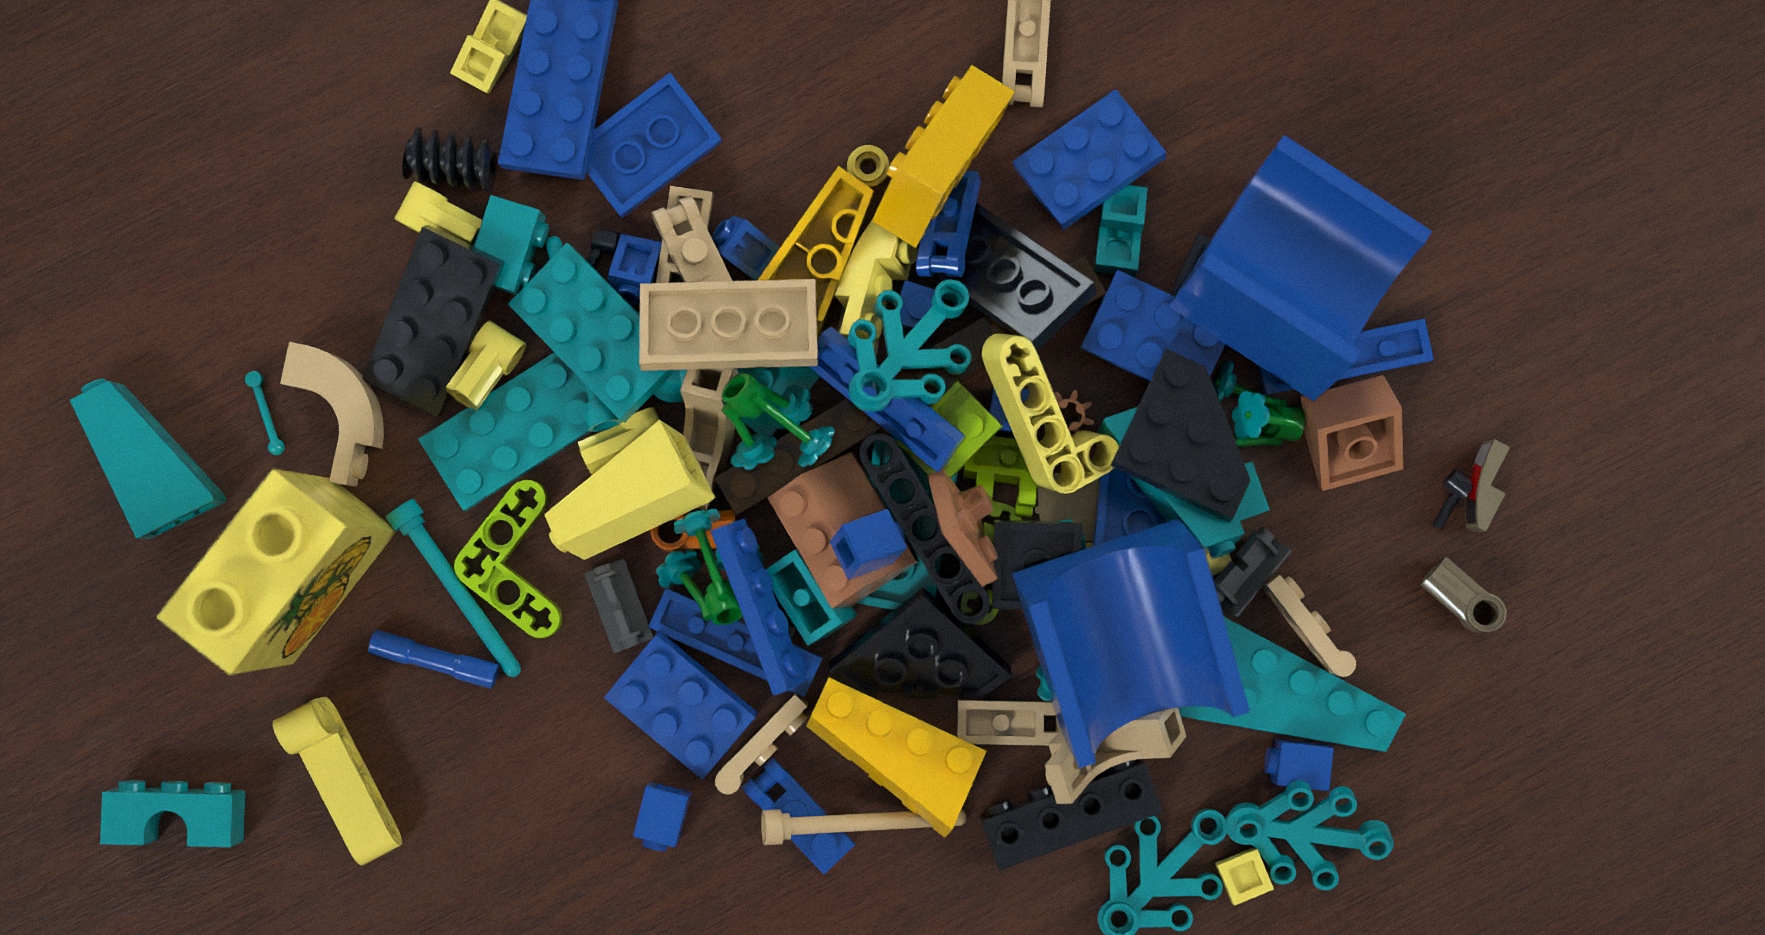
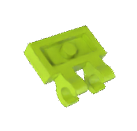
(1003, 463)

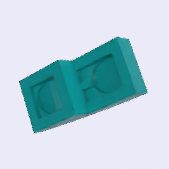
(1120, 231)

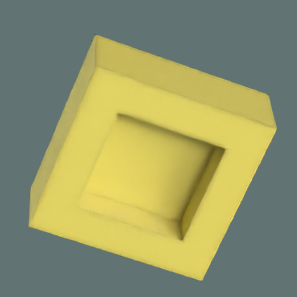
(1244, 876)

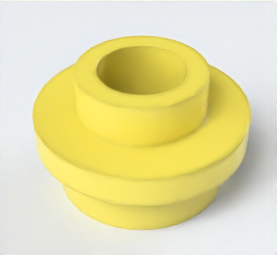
(871, 153)

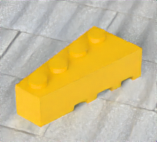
(941, 153)
(824, 239)
(905, 755)

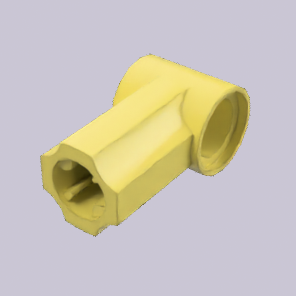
(427, 207)
(490, 356)
(605, 445)

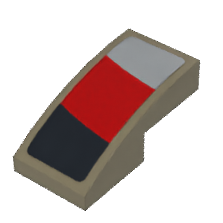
(1484, 498)

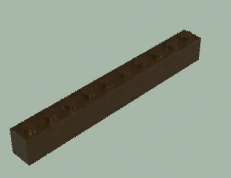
(751, 487)

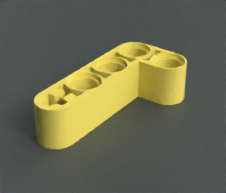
(1040, 409)
(341, 778)

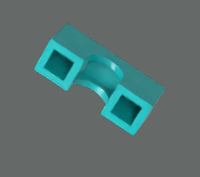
(211, 814)

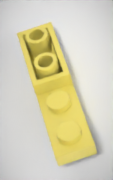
(868, 272)

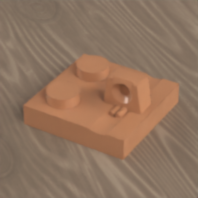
(962, 525)

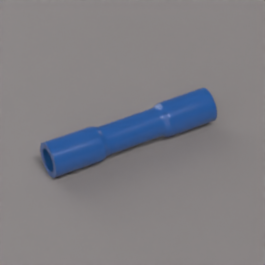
(408, 651)

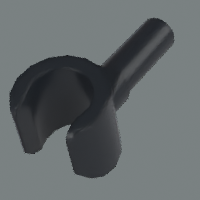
(603, 241)
(1459, 486)

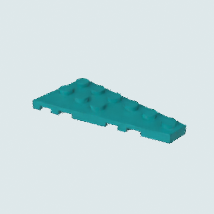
(1300, 698)

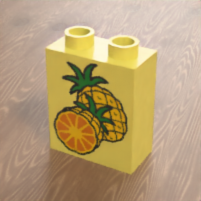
(277, 572)

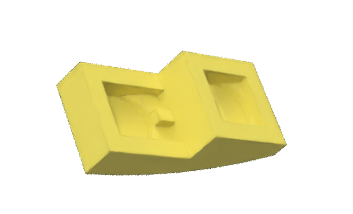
(491, 46)

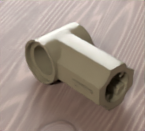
(1461, 594)

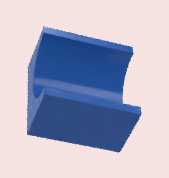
(1299, 268)
(1129, 634)

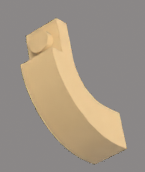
(350, 397)
(705, 426)
(1144, 738)

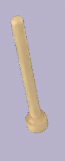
(780, 826)

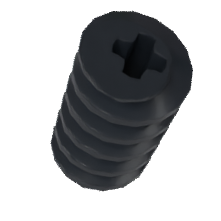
(449, 161)

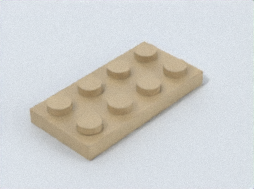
(728, 324)

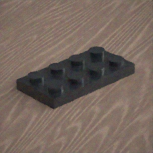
(1018, 280)
(432, 319)

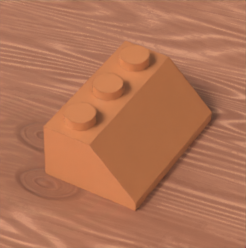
(816, 508)

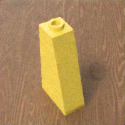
(630, 494)

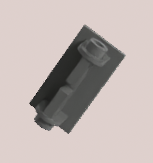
(1254, 567)
(619, 605)

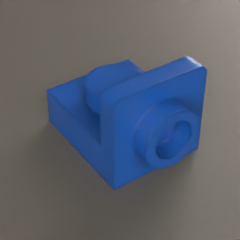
(744, 246)
(632, 265)

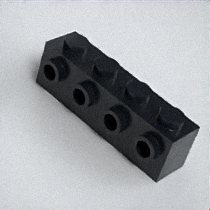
(1043, 826)

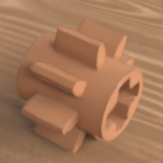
(1078, 411)

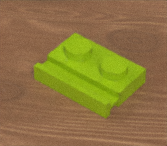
(967, 416)

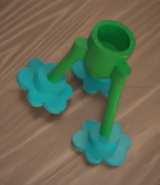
(748, 399)
(1252, 417)
(679, 567)

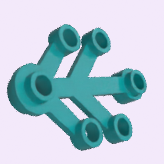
(905, 352)
(1304, 831)
(1157, 880)

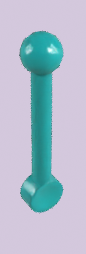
(256, 380)

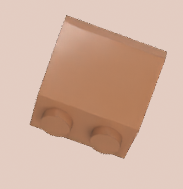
(1354, 432)

